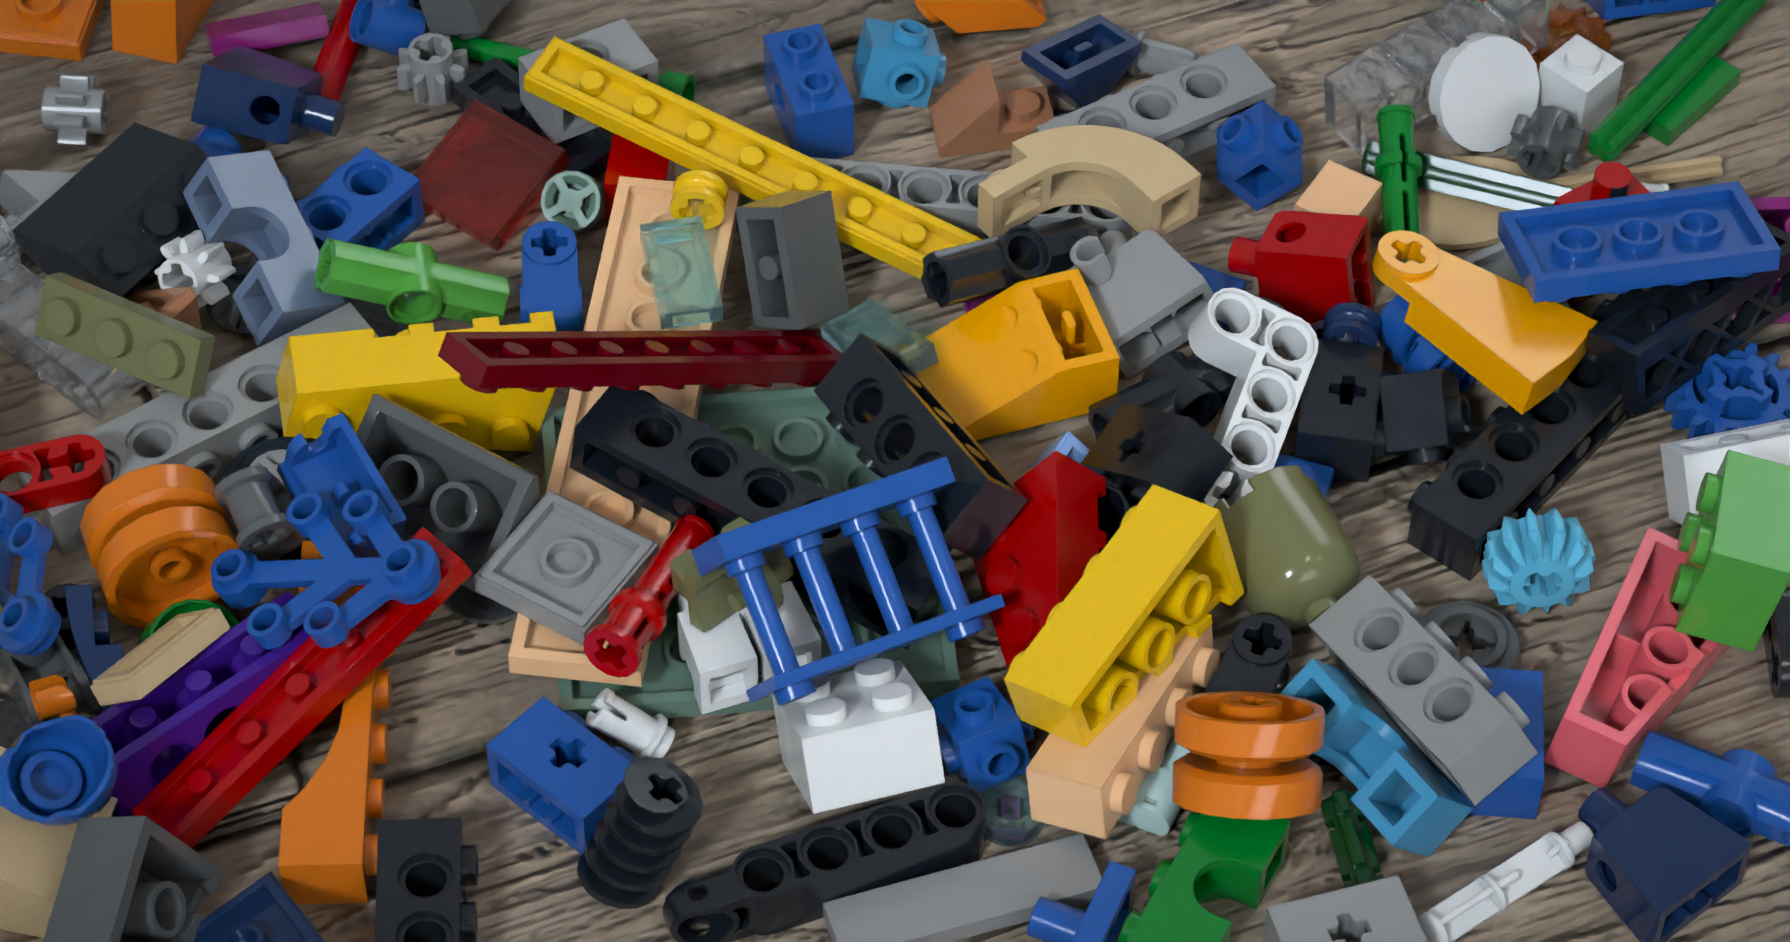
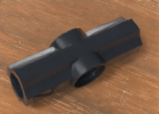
(1001, 261)
(1172, 386)

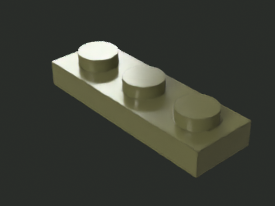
(125, 335)

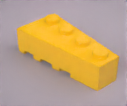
(345, 368)
(1125, 616)

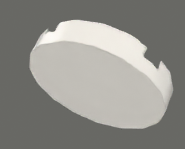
(1482, 91)

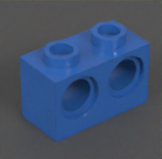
(365, 203)

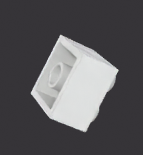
(860, 737)

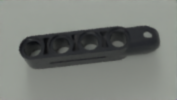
(850, 845)

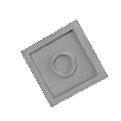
(564, 566)

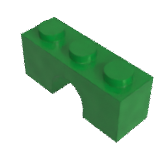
(1214, 862)

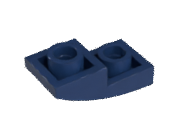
(91, 633)

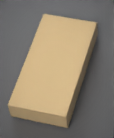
(159, 656)

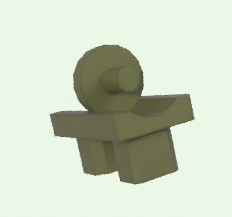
(716, 596)

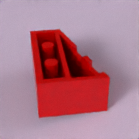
(1042, 549)

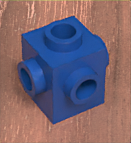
(1259, 155)
(981, 735)

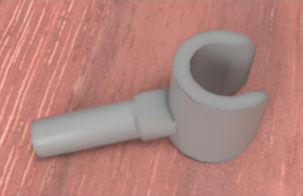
(1091, 261)

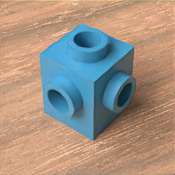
(897, 63)

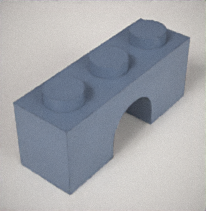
(251, 204)

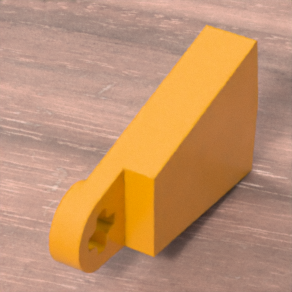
(1483, 320)

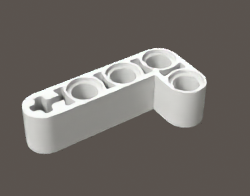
(1258, 374)

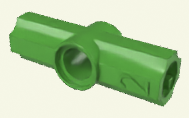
(409, 282)

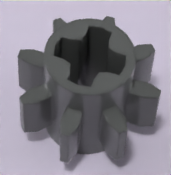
(1545, 142)

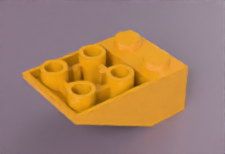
(1025, 357)

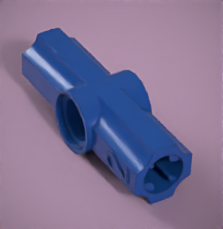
(1732, 788)

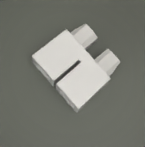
(731, 656)

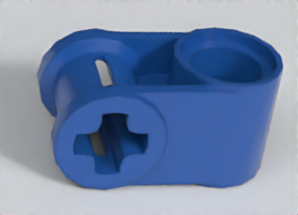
(551, 275)

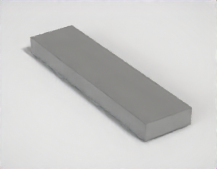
(968, 897)

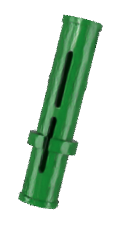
(1398, 169)

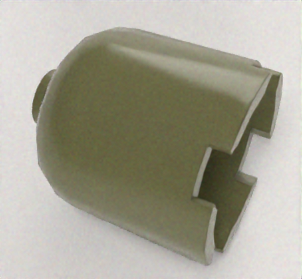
(1289, 547)

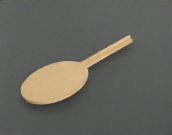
(1467, 224)

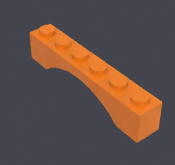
(328, 825)

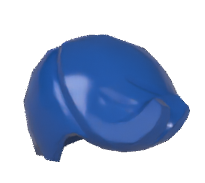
(58, 772)

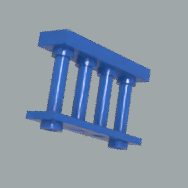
(800, 536)

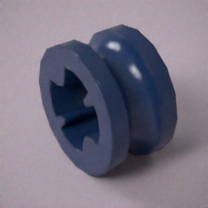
(1351, 318)

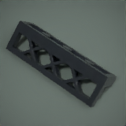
(1668, 319)

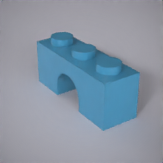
(1394, 779)

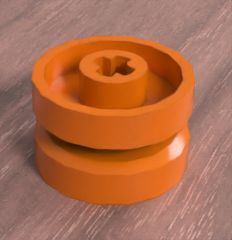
(155, 540)
(1248, 755)

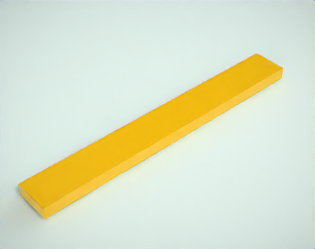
(735, 153)

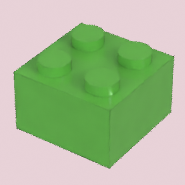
(1734, 552)

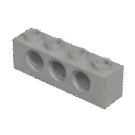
(1182, 104)
(1426, 690)

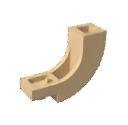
(1091, 167)

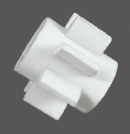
(196, 265)

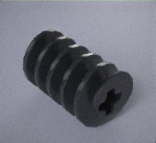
(640, 834)

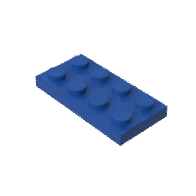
(1638, 242)

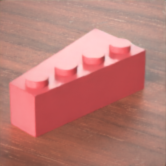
(1634, 671)

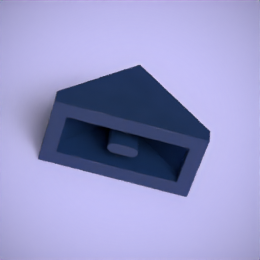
(1083, 60)

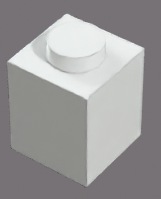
(1581, 81)

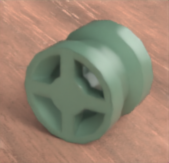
(559, 197)

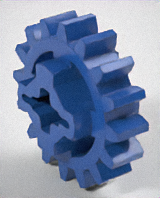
(1731, 394)

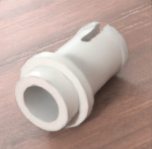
(630, 726)

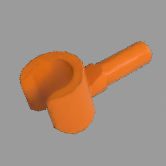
(52, 697)

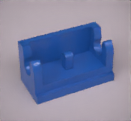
(335, 470)

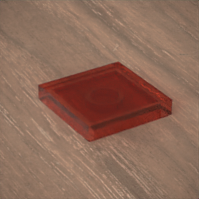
(488, 174)

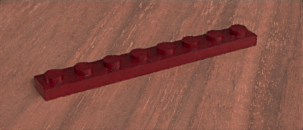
(636, 359)

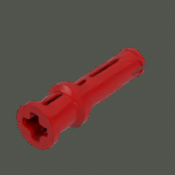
(640, 610)

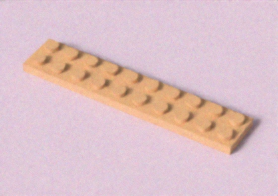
(619, 302)

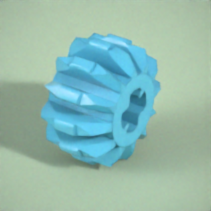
(1538, 561)

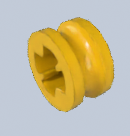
(704, 186)

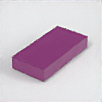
(268, 29)

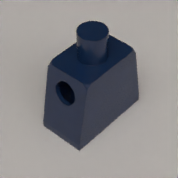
(264, 98)
(1660, 860)

